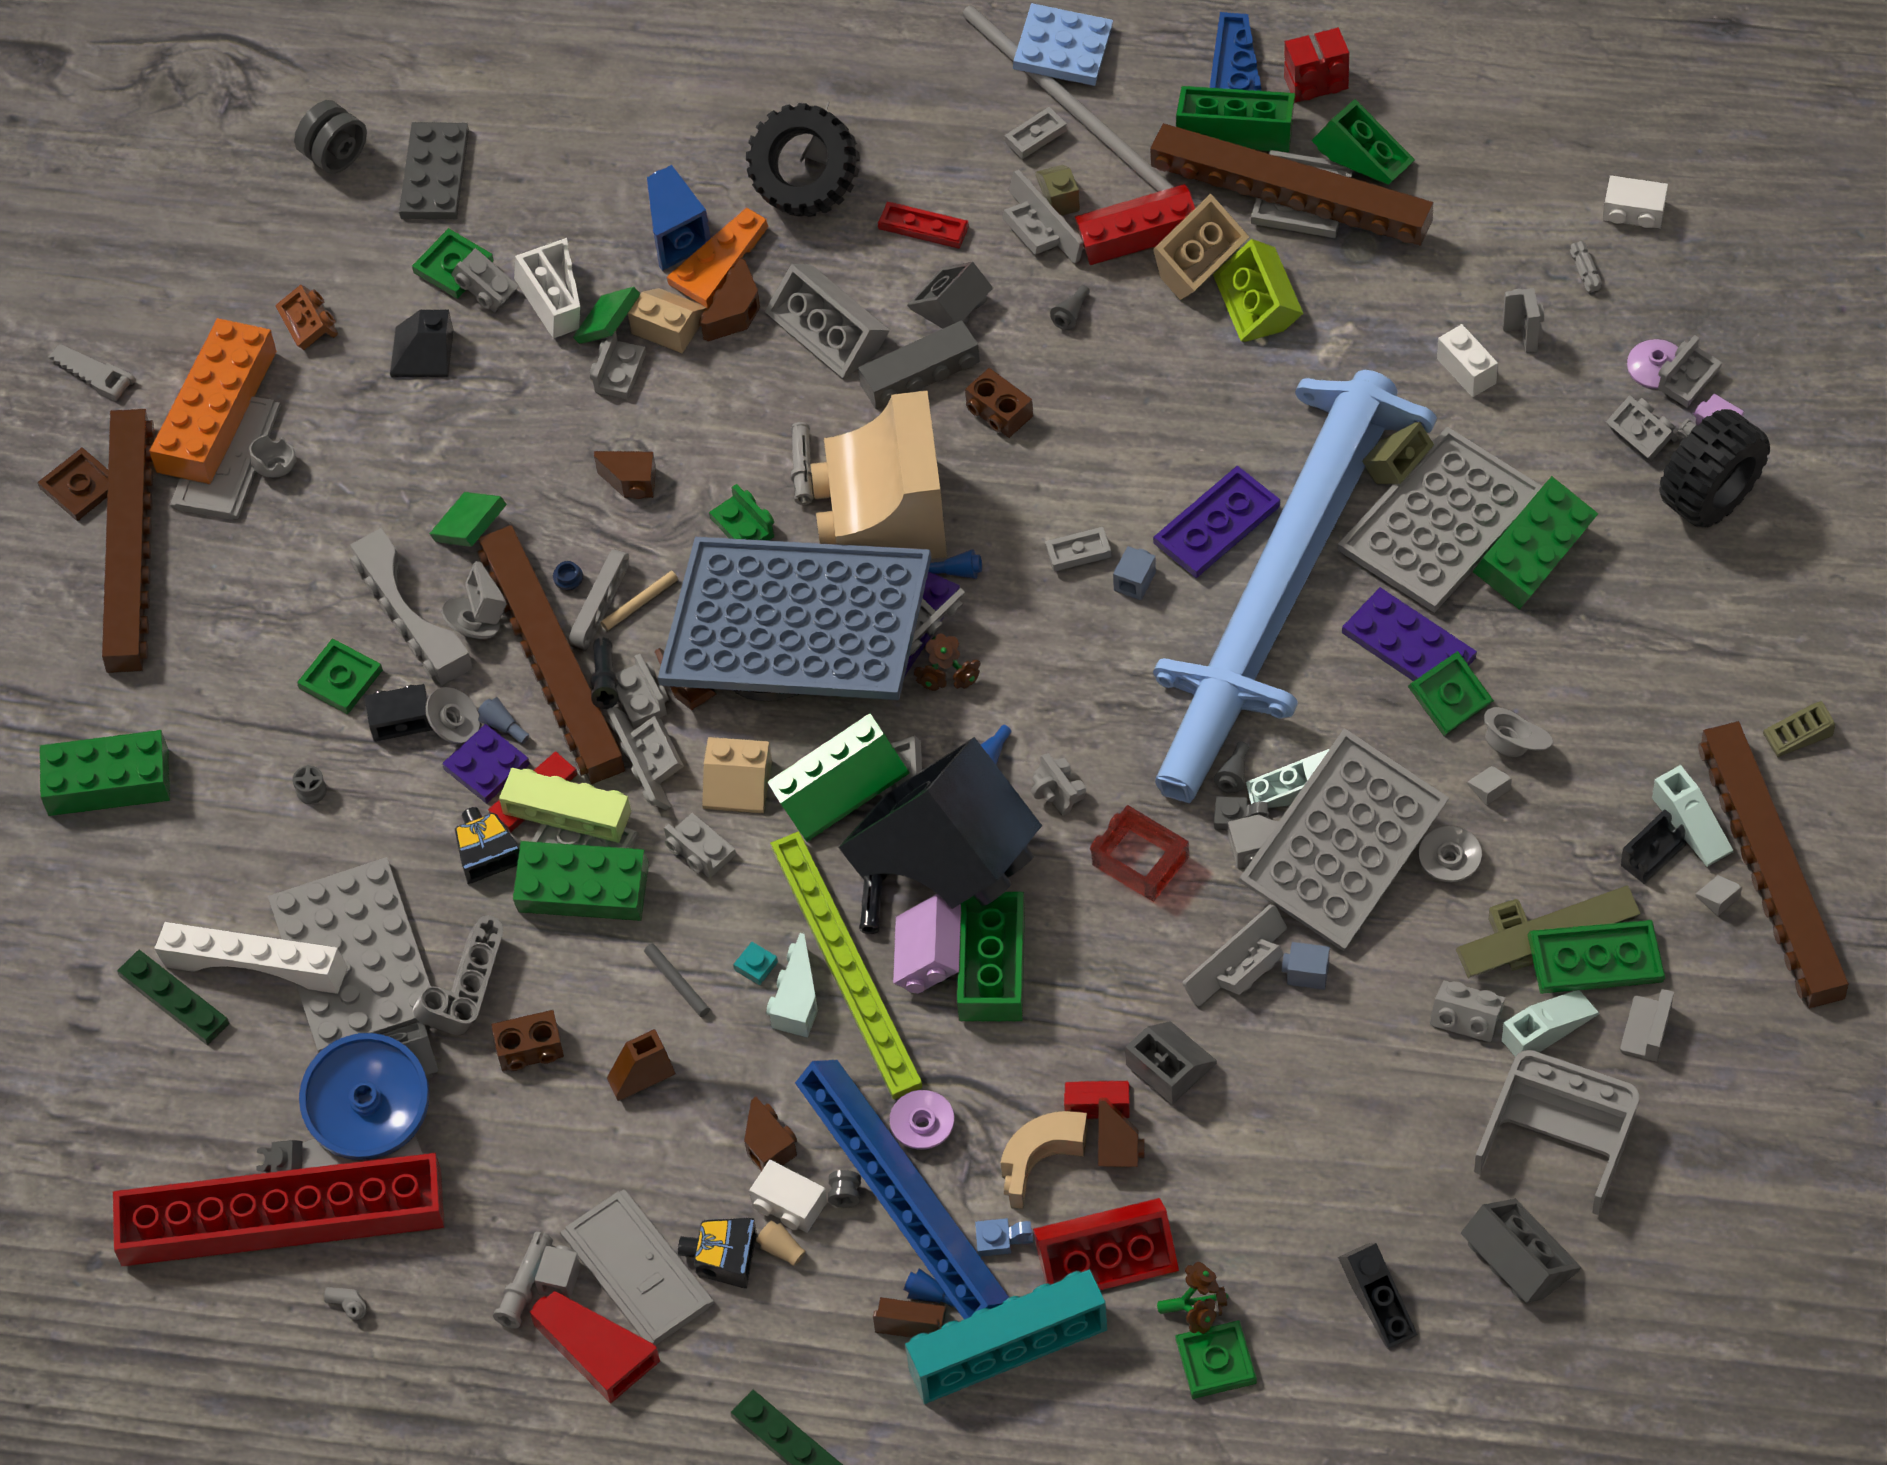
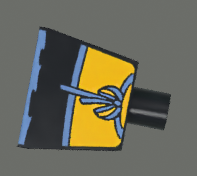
(484, 845)
(722, 1250)

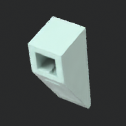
(1284, 784)
(1684, 800)
(795, 1002)
(1547, 1022)

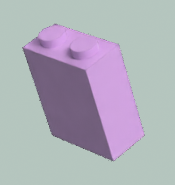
(926, 944)

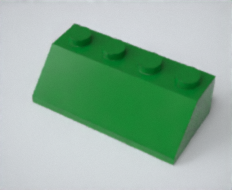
(1238, 116)
(838, 777)

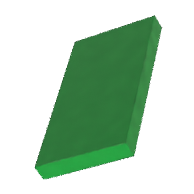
(1596, 956)

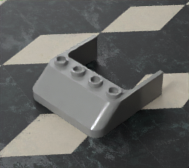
(1566, 1105)

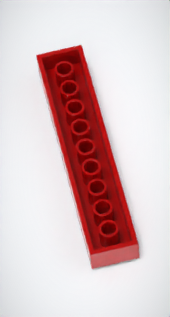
(278, 1209)

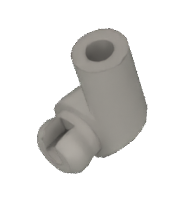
(349, 1299)

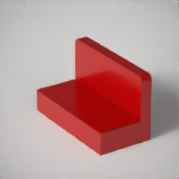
(1085, 1096)

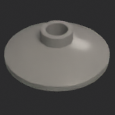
(459, 616)
(452, 715)
(1454, 843)

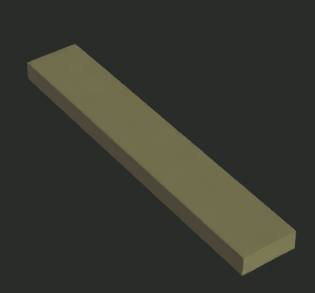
(1513, 942)

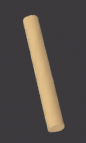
(639, 600)

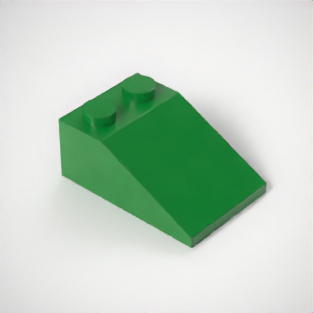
(1362, 144)

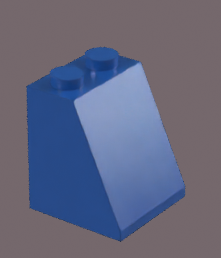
(677, 217)

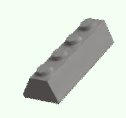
(826, 319)

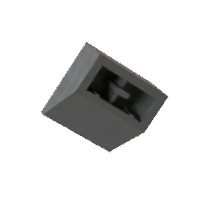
(1168, 1060)

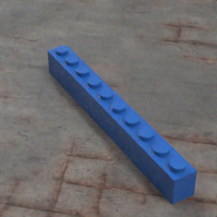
(900, 1188)

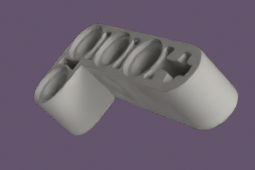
(467, 974)

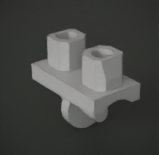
(1053, 784)

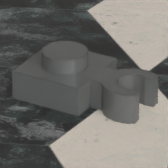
(281, 1156)

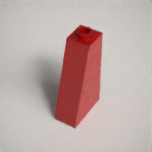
(594, 1345)

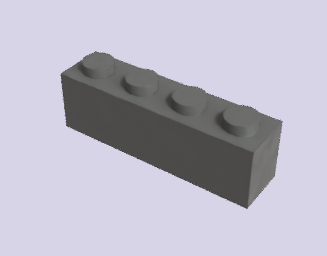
(919, 364)

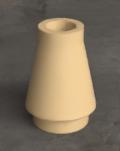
(780, 1243)

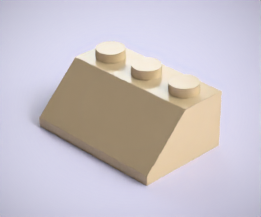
(1198, 247)

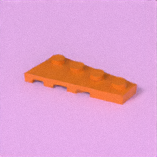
(708, 267)

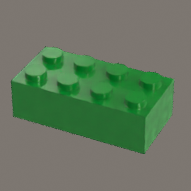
(1535, 542)
(104, 773)
(581, 880)
(992, 959)

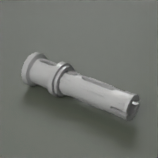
(518, 1293)

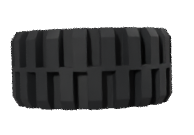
(769, 143)
(1714, 468)

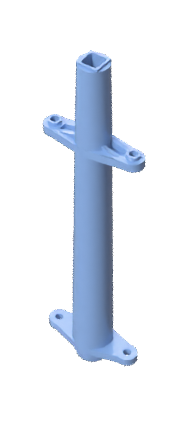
(1353, 427)

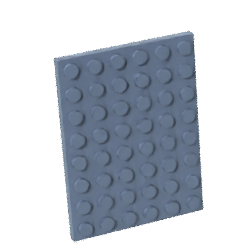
(795, 618)

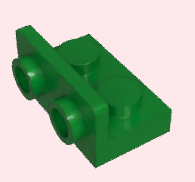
(742, 517)

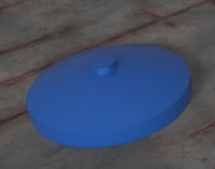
(364, 1096)

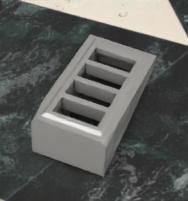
(484, 595)

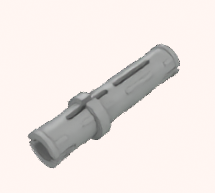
(801, 472)

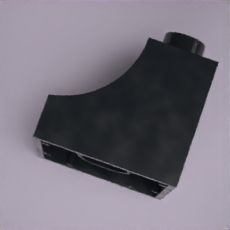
(948, 828)

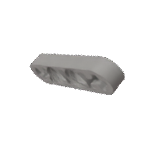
(599, 599)

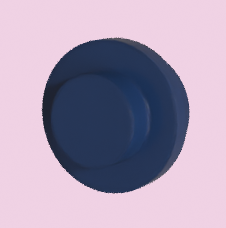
(567, 575)

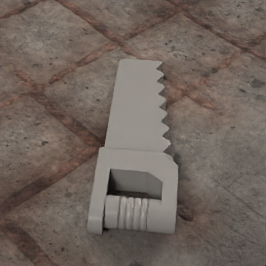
(93, 372)

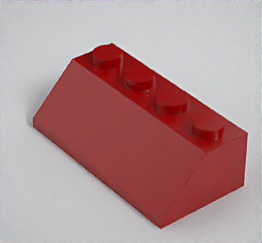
(1133, 224)
(1113, 1244)

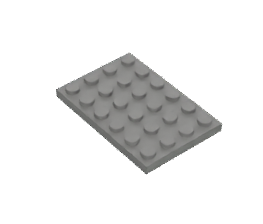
(1439, 520)
(1343, 839)
(369, 926)

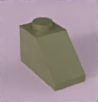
(1059, 189)
(1398, 454)

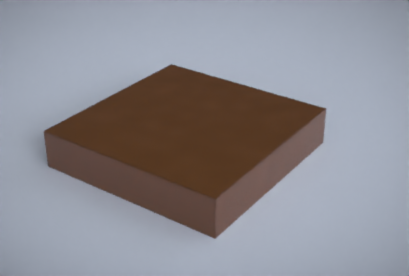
(77, 484)

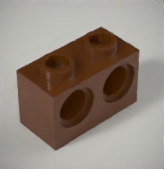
(1002, 399)
(526, 1032)

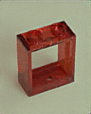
(1163, 871)

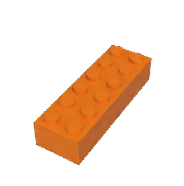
(213, 401)

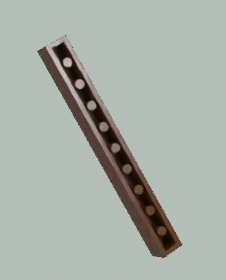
(1292, 184)
(126, 541)
(551, 656)
(1773, 865)

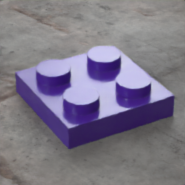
(485, 763)

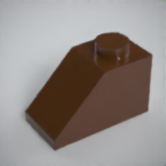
(628, 472)
(1117, 1138)

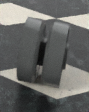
(330, 136)

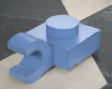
(996, 1236)

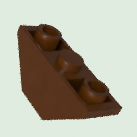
(732, 305)

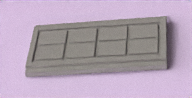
(235, 474)
(637, 1267)

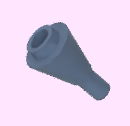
(497, 716)

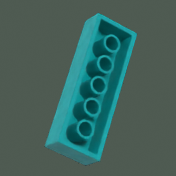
(1006, 1336)

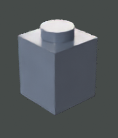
(1134, 572)
(1307, 965)

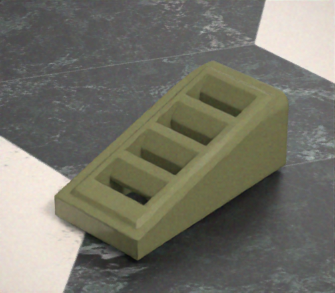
(1807, 715)
(1506, 916)

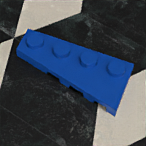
(1234, 55)

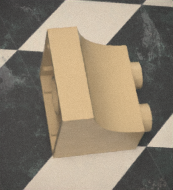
(884, 481)

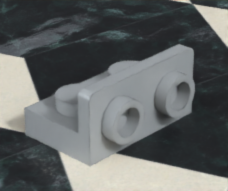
(484, 280)
(617, 367)
(1641, 428)
(640, 694)
(699, 844)

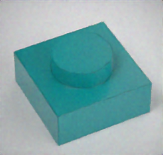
(755, 963)

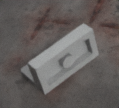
(1647, 1026)

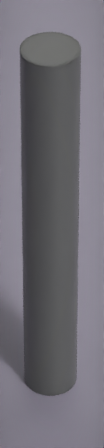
(677, 980)

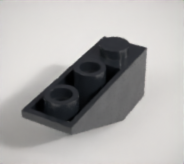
(1378, 1293)

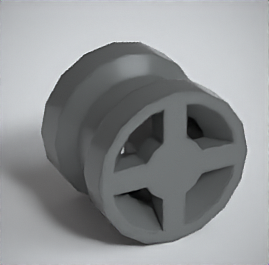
(303, 779)
(844, 1188)

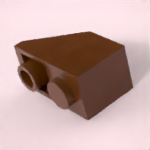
(640, 1065)
(766, 1137)

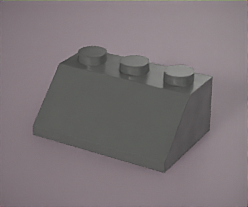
(1519, 1249)

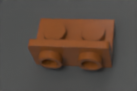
(306, 316)

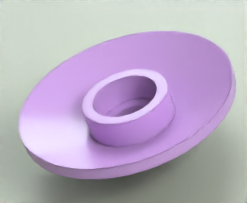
(1644, 367)
(917, 1108)

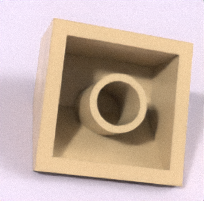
(665, 318)
(736, 775)

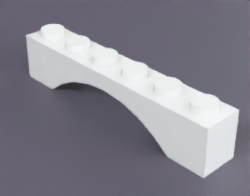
(299, 962)

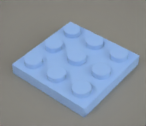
(1063, 44)

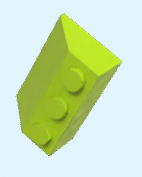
(1257, 292)

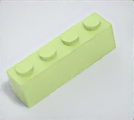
(565, 804)

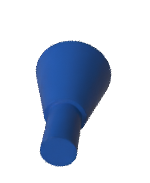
(963, 565)
(994, 744)
(925, 1288)

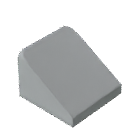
(1490, 784)
(1719, 894)

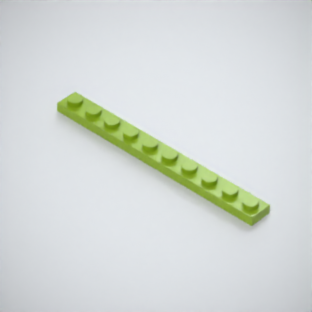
(846, 966)

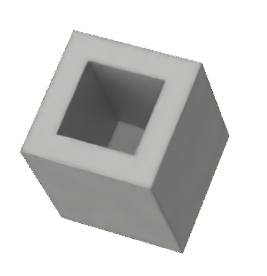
(558, 1271)

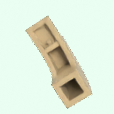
(1039, 1138)

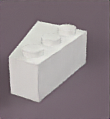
(549, 286)

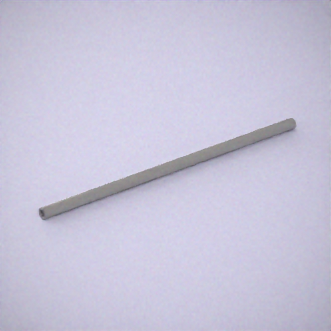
(1071, 104)

